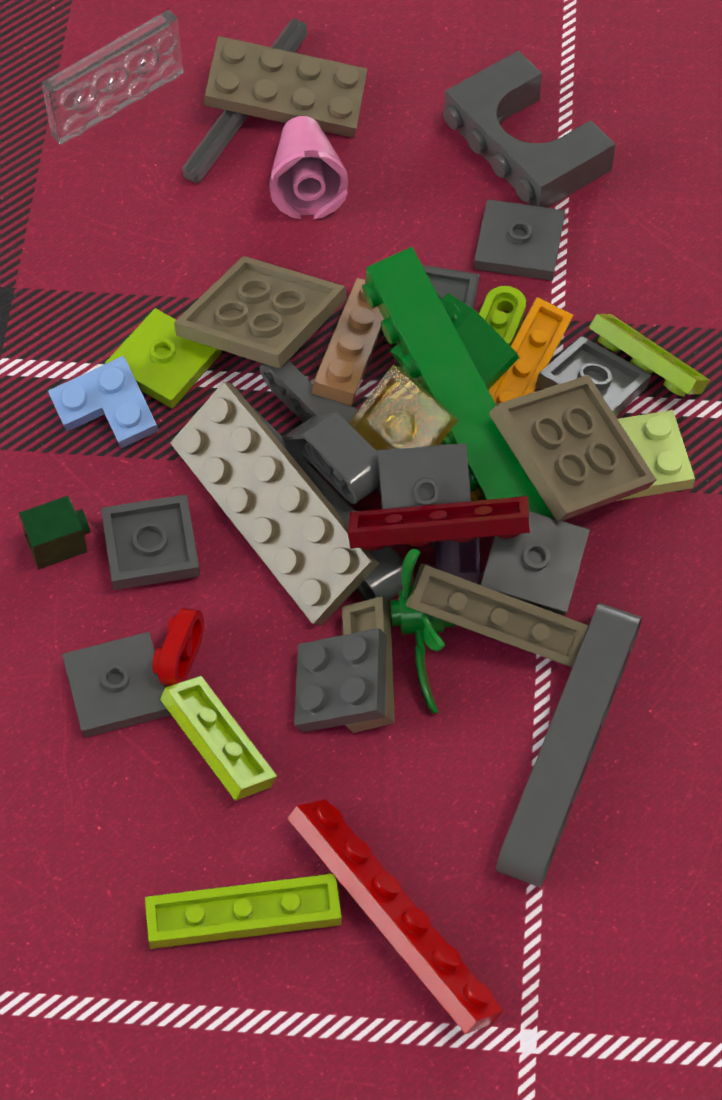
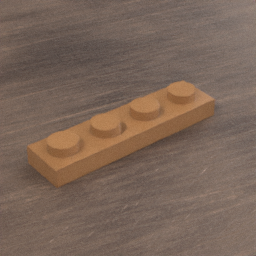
(349, 349)

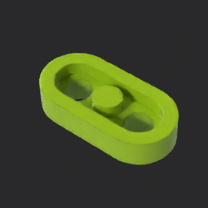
(504, 299)

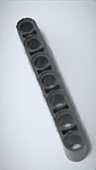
(568, 746)

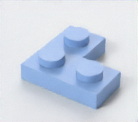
(110, 392)

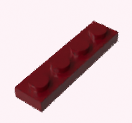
(439, 522)

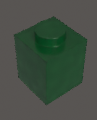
(55, 531)

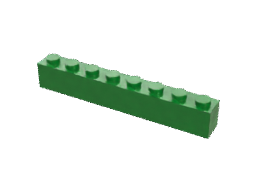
(444, 368)

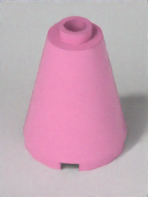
(307, 171)

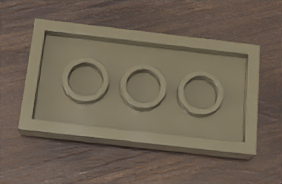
(285, 86)

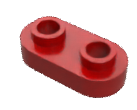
(180, 647)

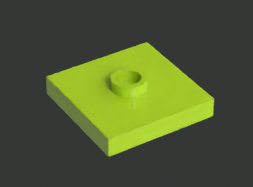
(162, 361)

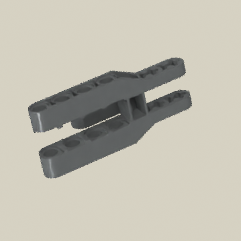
(340, 455)

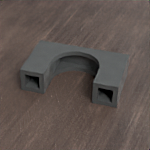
(536, 171)

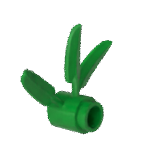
(418, 623)

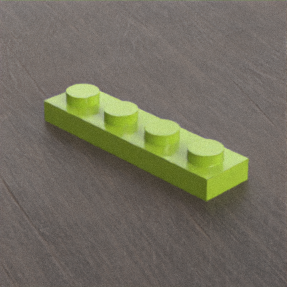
(242, 911)

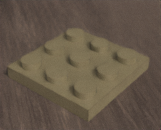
(260, 311)
(572, 447)

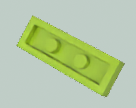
(648, 356)
(218, 738)

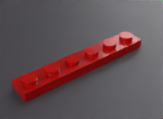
(396, 916)

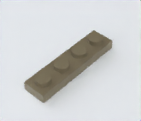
(496, 615)

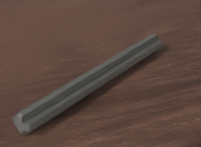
(229, 122)

